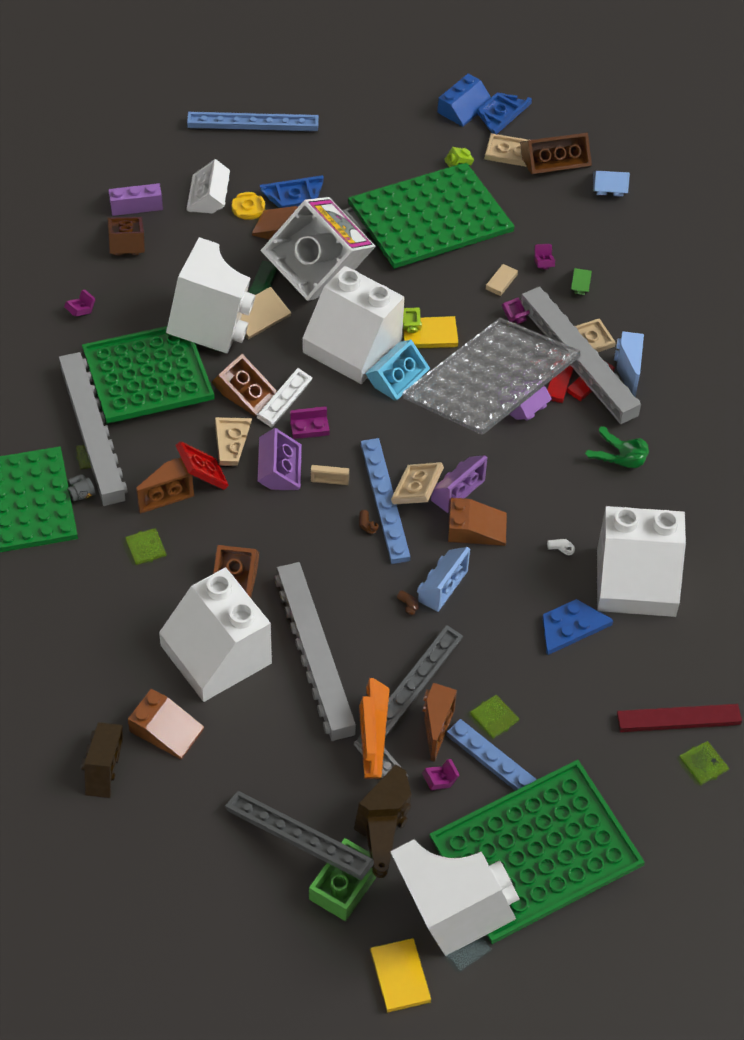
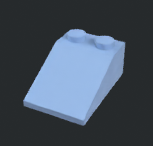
(629, 358)

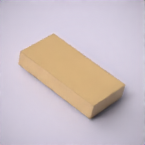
(501, 279)
(329, 475)

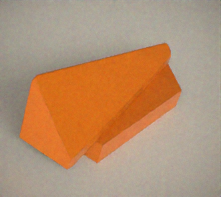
(373, 727)

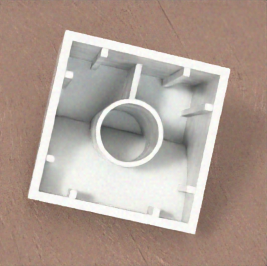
(210, 300)
(456, 895)

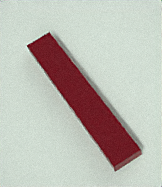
(679, 717)

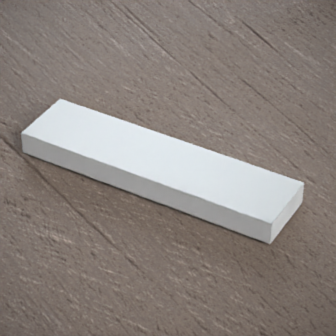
(284, 397)

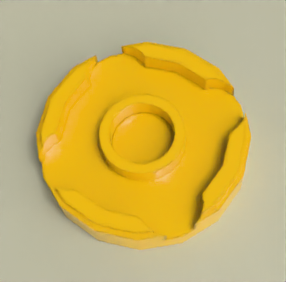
(248, 205)

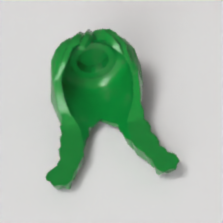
(632, 451)

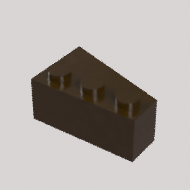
(101, 759)

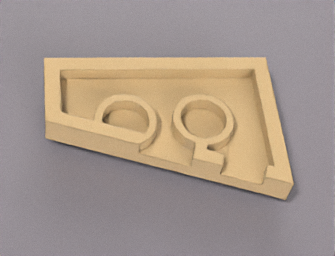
(230, 439)

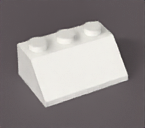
(208, 188)

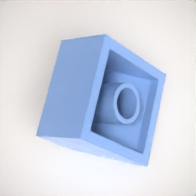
(610, 182)

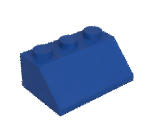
(463, 100)

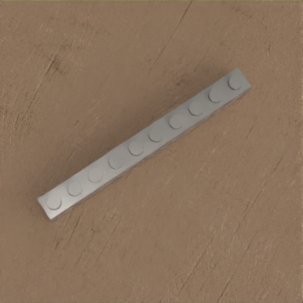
(590, 365)
(92, 430)
(316, 652)

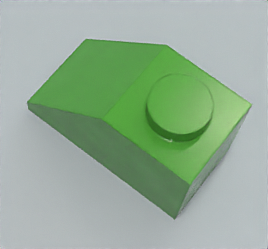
(581, 281)

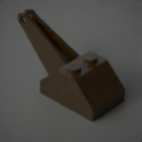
(382, 814)

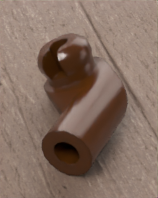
(365, 524)
(409, 600)

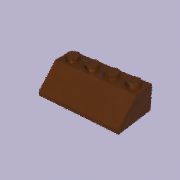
(556, 153)

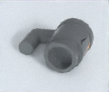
(80, 488)

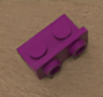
(309, 422)

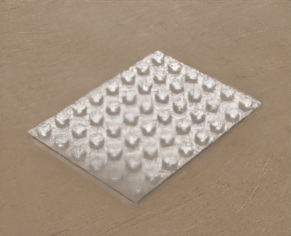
(491, 375)

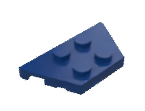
(501, 111)
(293, 192)
(571, 623)

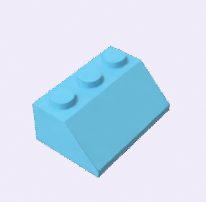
(398, 369)

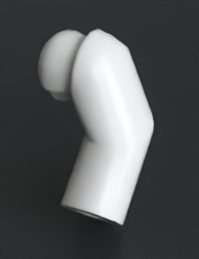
(562, 545)

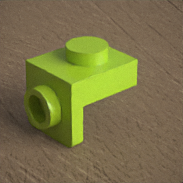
(458, 156)
(411, 320)

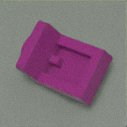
(543, 256)
(82, 305)
(515, 311)
(441, 776)

